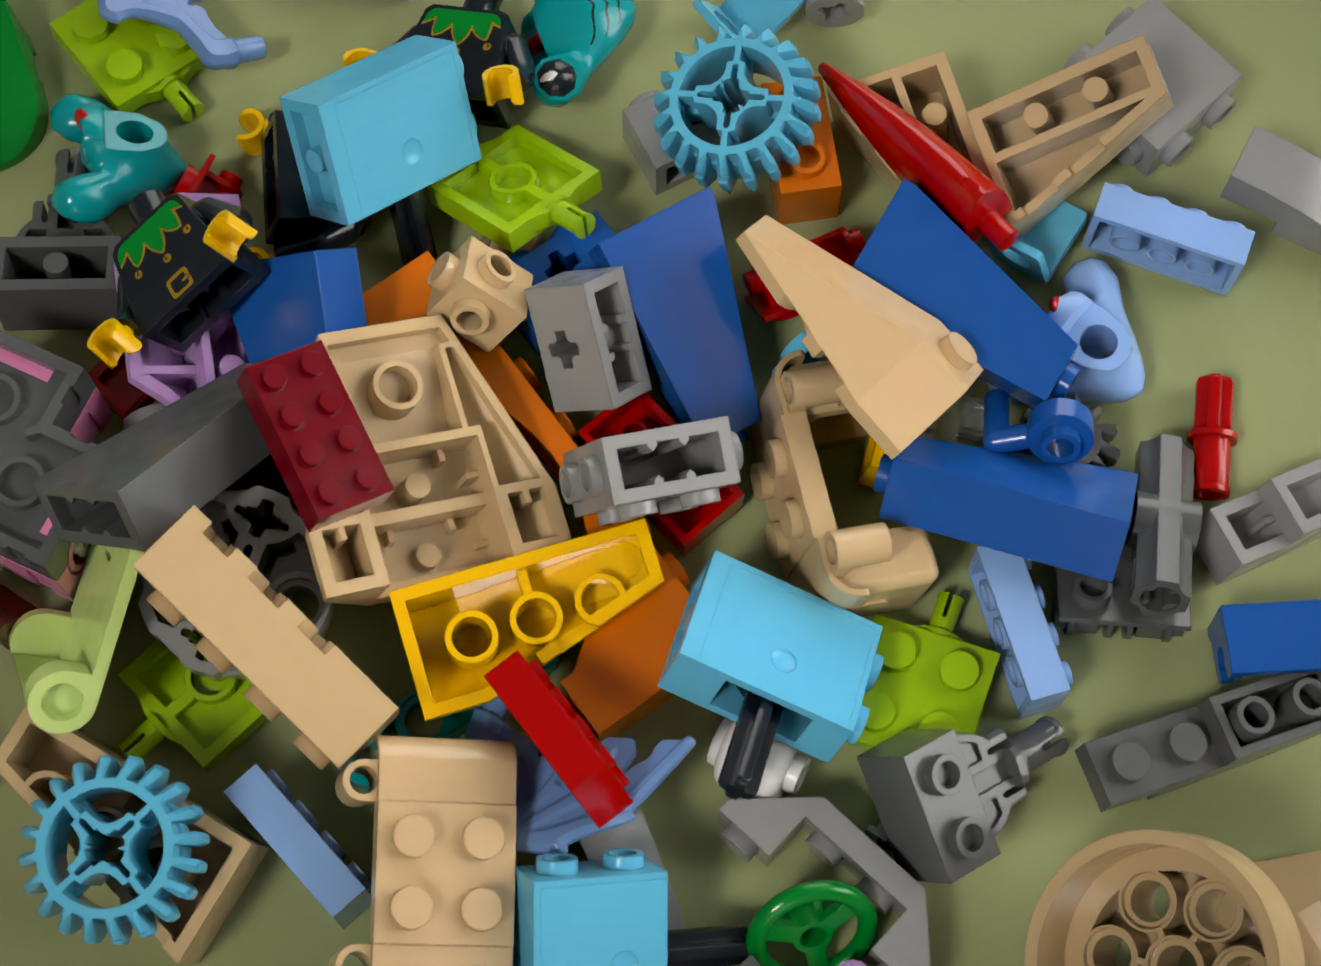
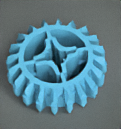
(715, 83)
(74, 810)

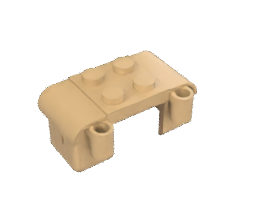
(852, 567)
(438, 851)

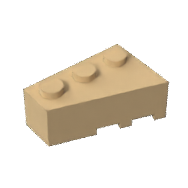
(929, 95)
(1068, 127)

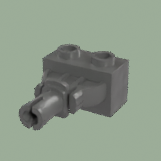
(58, 269)
(952, 792)

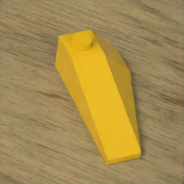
(525, 603)

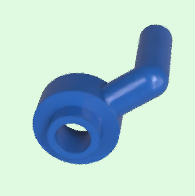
(1055, 431)

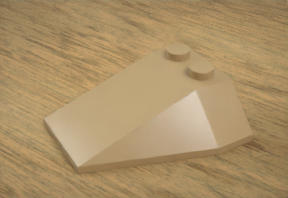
(456, 463)

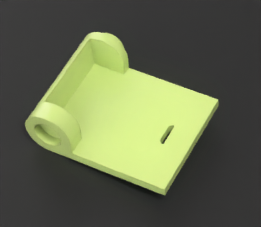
(68, 654)

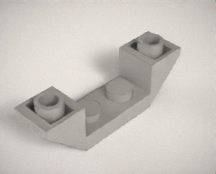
(768, 824)

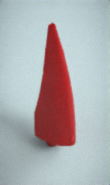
(926, 161)

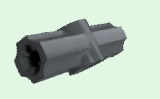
(1163, 527)

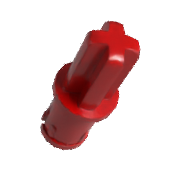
(1212, 437)

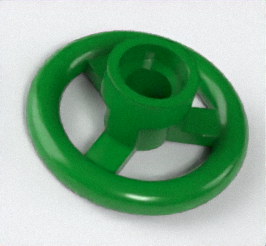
(808, 921)

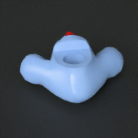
(1106, 343)

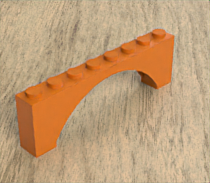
(625, 657)

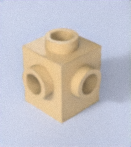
(479, 293)

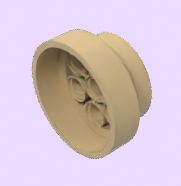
(1108, 898)

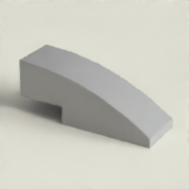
(1280, 185)
(1262, 524)

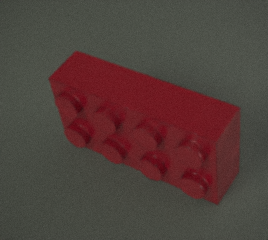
(314, 435)

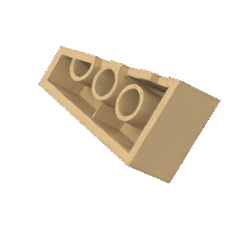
(265, 641)

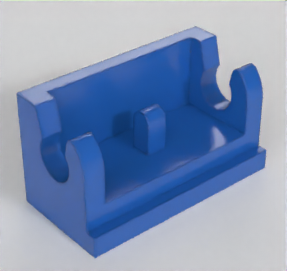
(1266, 639)

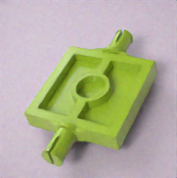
(130, 60)
(520, 190)
(927, 677)
(186, 708)

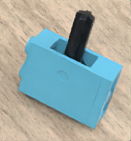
(383, 135)
(773, 665)
(609, 916)

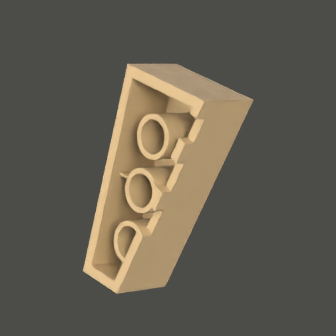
(36, 756)

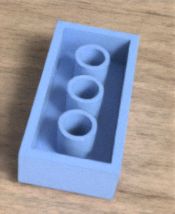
(1167, 238)
(1020, 631)
(293, 837)

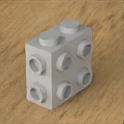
(1194, 74)
(664, 465)

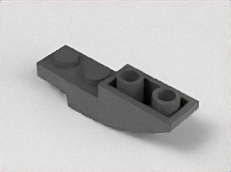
(1202, 739)

